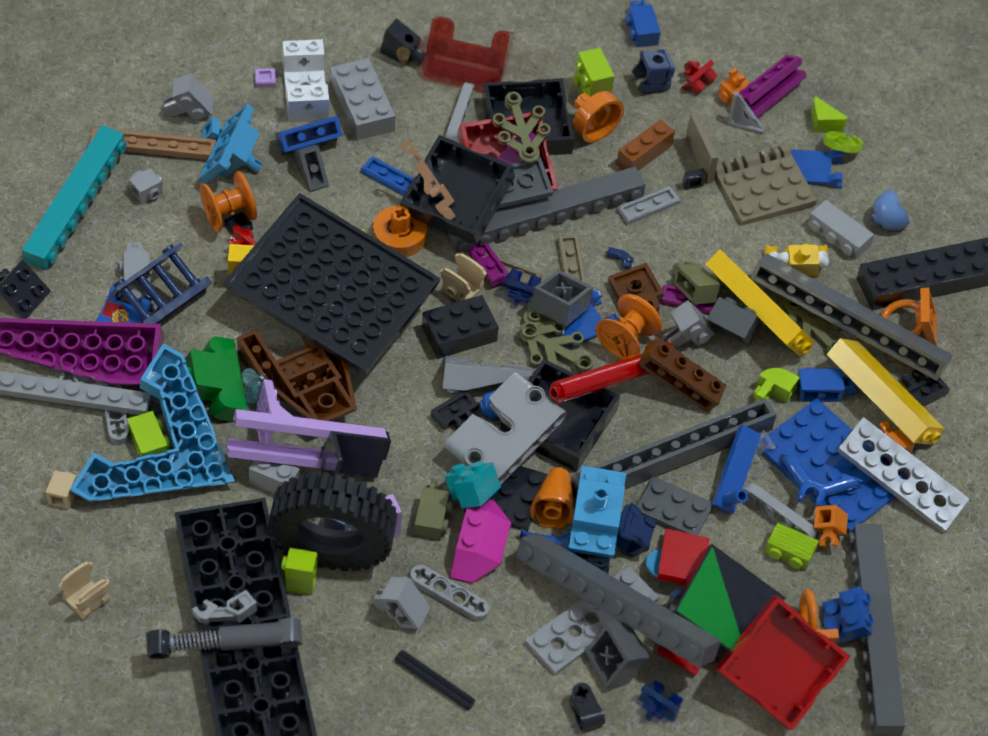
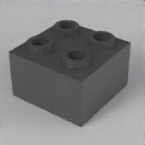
(562, 297)
(734, 321)
(617, 654)

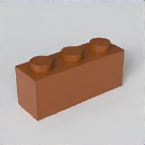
(646, 146)

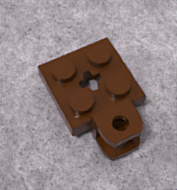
(642, 276)

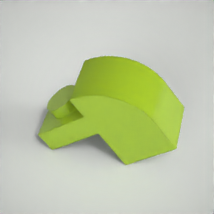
(777, 383)

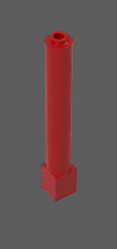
(597, 379)

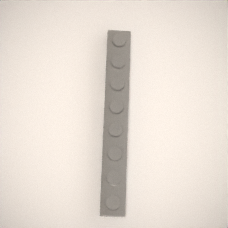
(74, 393)

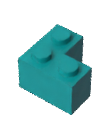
(472, 483)

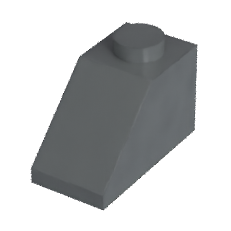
(311, 166)

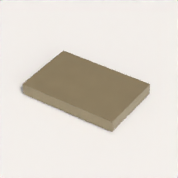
(701, 147)

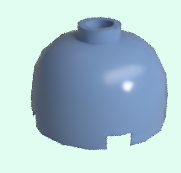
(889, 212)

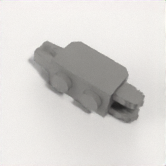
(134, 261)

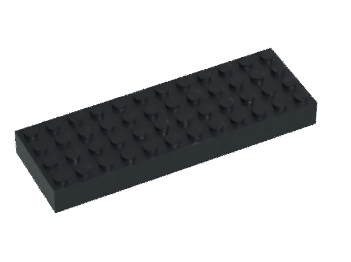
(251, 688)

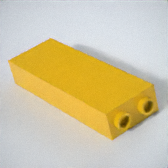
(761, 303)
(886, 392)

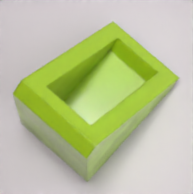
(827, 118)

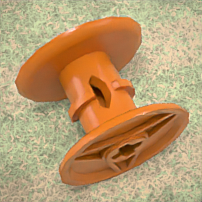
(228, 201)
(621, 335)

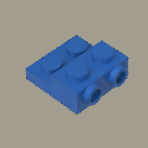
(849, 614)

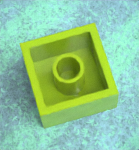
(593, 72)

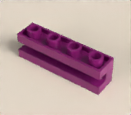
(773, 84)

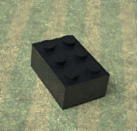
(459, 326)

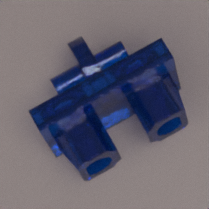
(513, 283)
(657, 705)

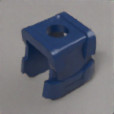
(657, 68)
(634, 531)

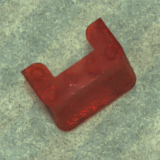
(462, 61)

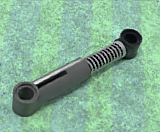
(284, 633)

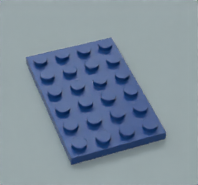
(815, 437)

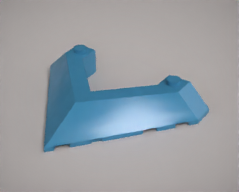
(195, 452)

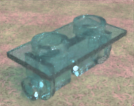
(252, 385)

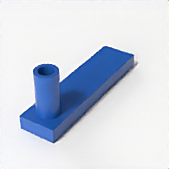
(730, 486)

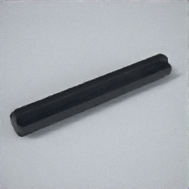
(435, 680)

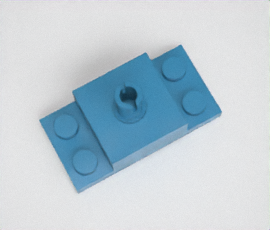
(233, 147)
(597, 512)

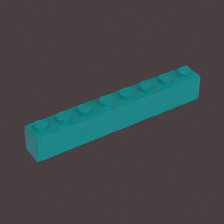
(74, 198)

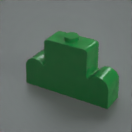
(218, 377)

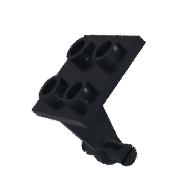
(22, 289)

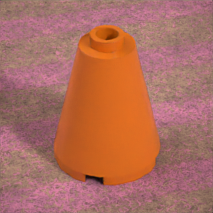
(554, 500)

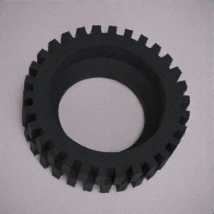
(337, 500)

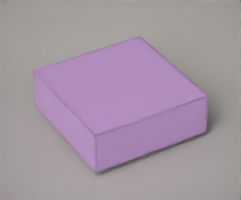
(265, 78)

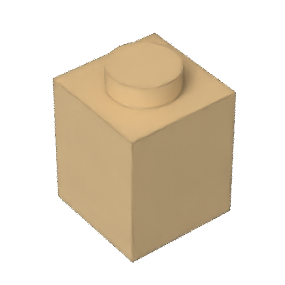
(58, 490)

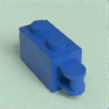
(643, 24)
(824, 384)

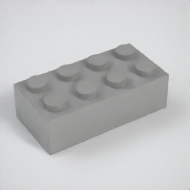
(362, 99)

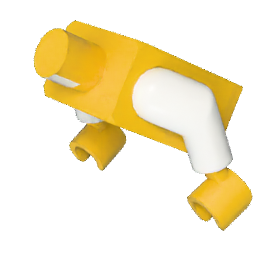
(802, 257)

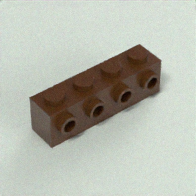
(682, 374)

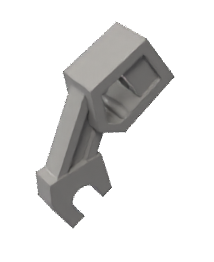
(213, 613)

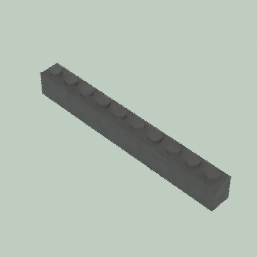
(563, 205)
(851, 316)
(687, 444)
(618, 599)
(880, 650)

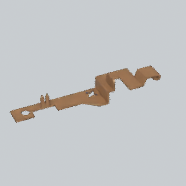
(428, 177)

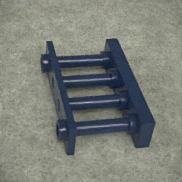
(180, 296)

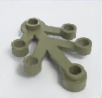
(521, 130)
(811, 323)
(553, 345)

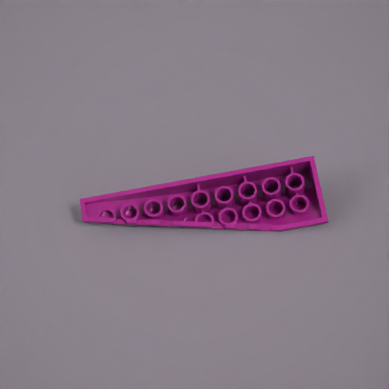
(91, 349)

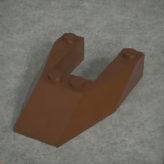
(307, 380)

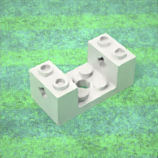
(305, 80)

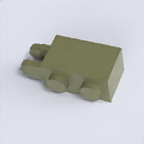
(696, 282)
(432, 511)

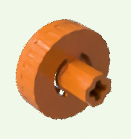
(597, 115)
(398, 220)

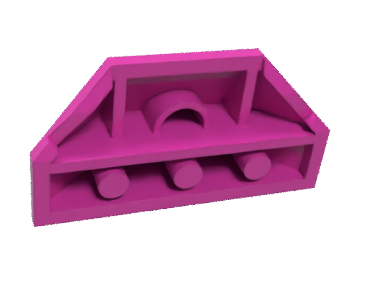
(480, 542)

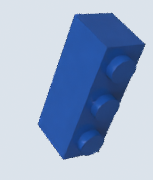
(308, 134)

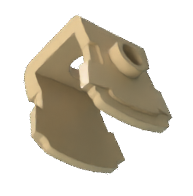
(466, 282)
(82, 593)

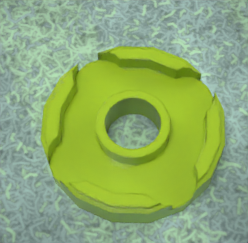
(841, 142)

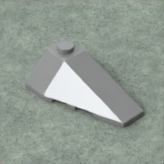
(465, 374)

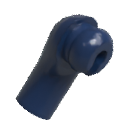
(619, 254)

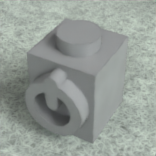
(145, 184)

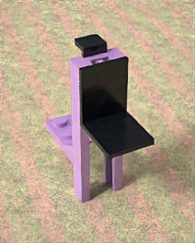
(348, 447)

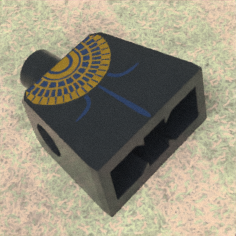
(401, 44)

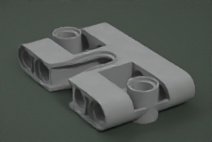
(528, 422)

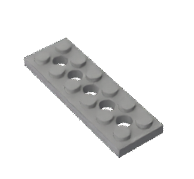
(916, 470)
(575, 617)

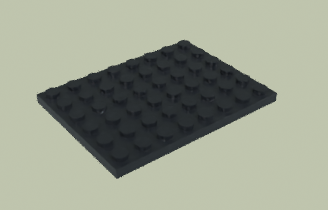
(332, 283)

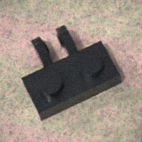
(926, 389)
(454, 410)

